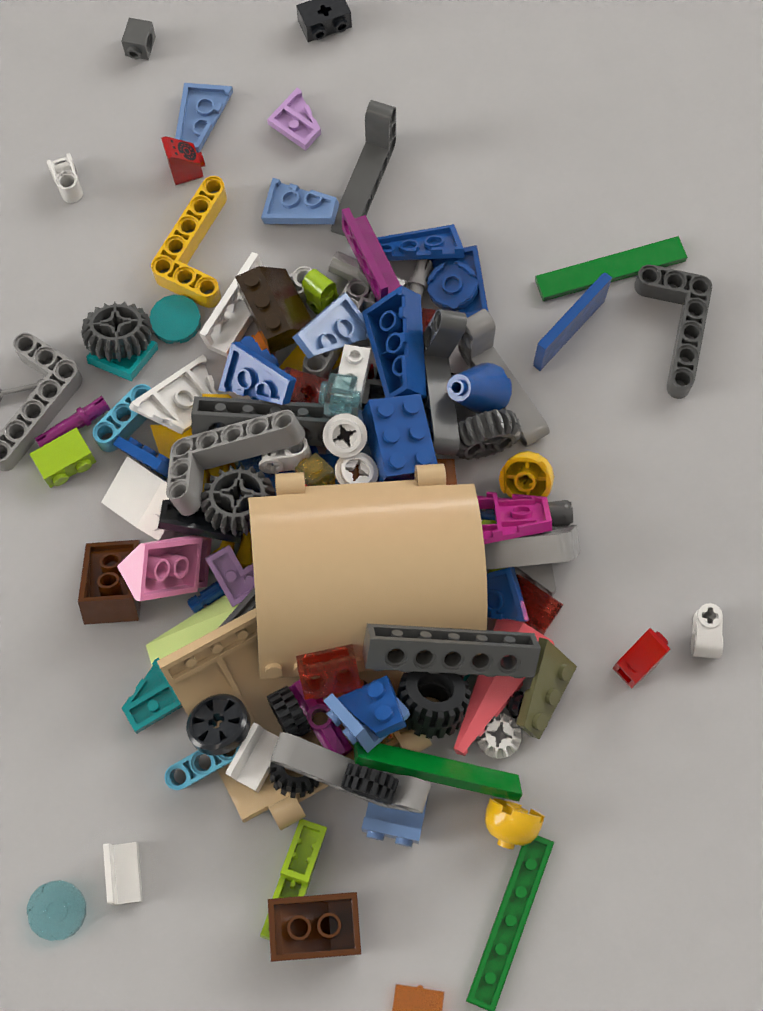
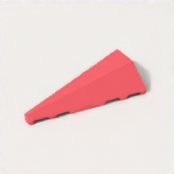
(490, 693)

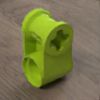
(318, 290)

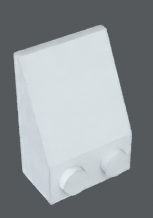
(138, 497)

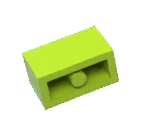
(63, 458)

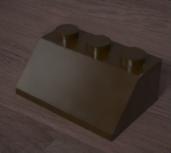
(273, 305)

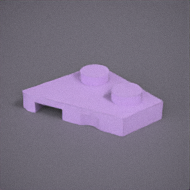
(295, 121)

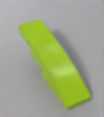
(298, 864)

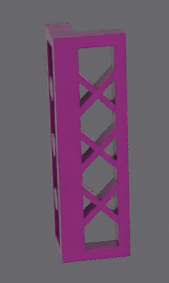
(369, 254)

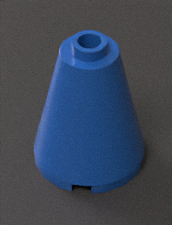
(481, 388)

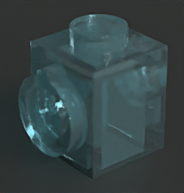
(339, 394)

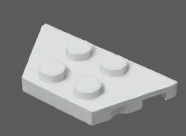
(172, 399)

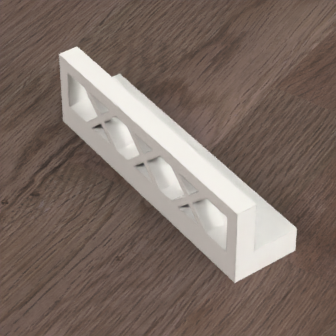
(233, 323)

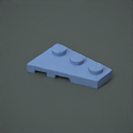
(200, 110)
(296, 206)
(332, 328)

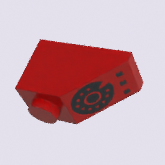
(183, 160)

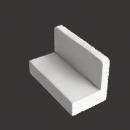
(253, 758)
(122, 873)

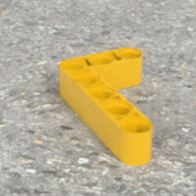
(188, 243)

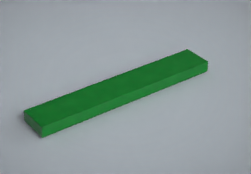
(618, 266)
(440, 770)
(509, 924)

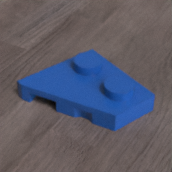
(375, 707)

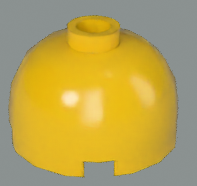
(527, 475)
(512, 823)

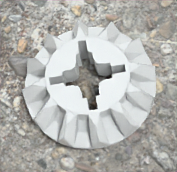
(340, 447)
(367, 468)
(506, 746)

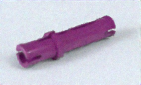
(79, 419)

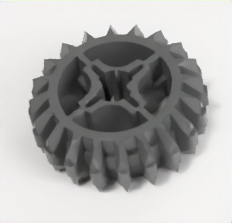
(117, 331)
(488, 433)
(226, 490)

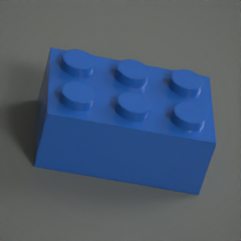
(398, 436)

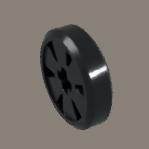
(231, 730)

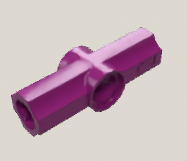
(328, 734)

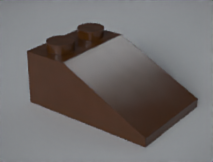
(102, 589)
(314, 927)

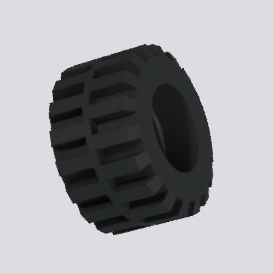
(434, 717)

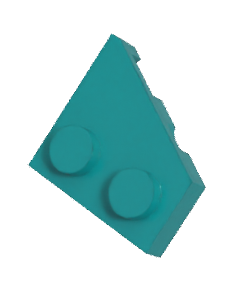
(125, 368)
(151, 700)

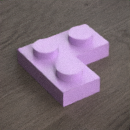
(233, 579)

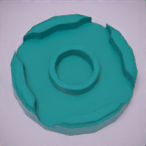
(175, 319)

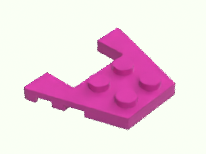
(515, 516)

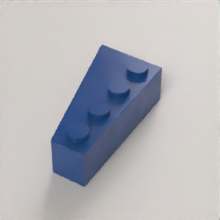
(397, 342)

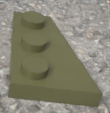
(546, 689)

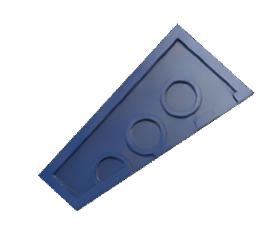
(423, 244)

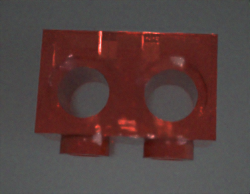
(327, 666)

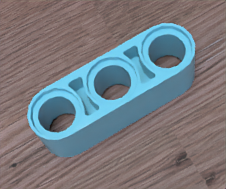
(111, 421)
(192, 769)

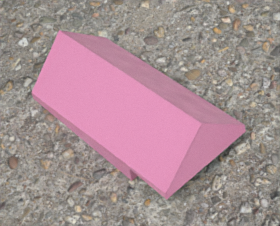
(167, 567)

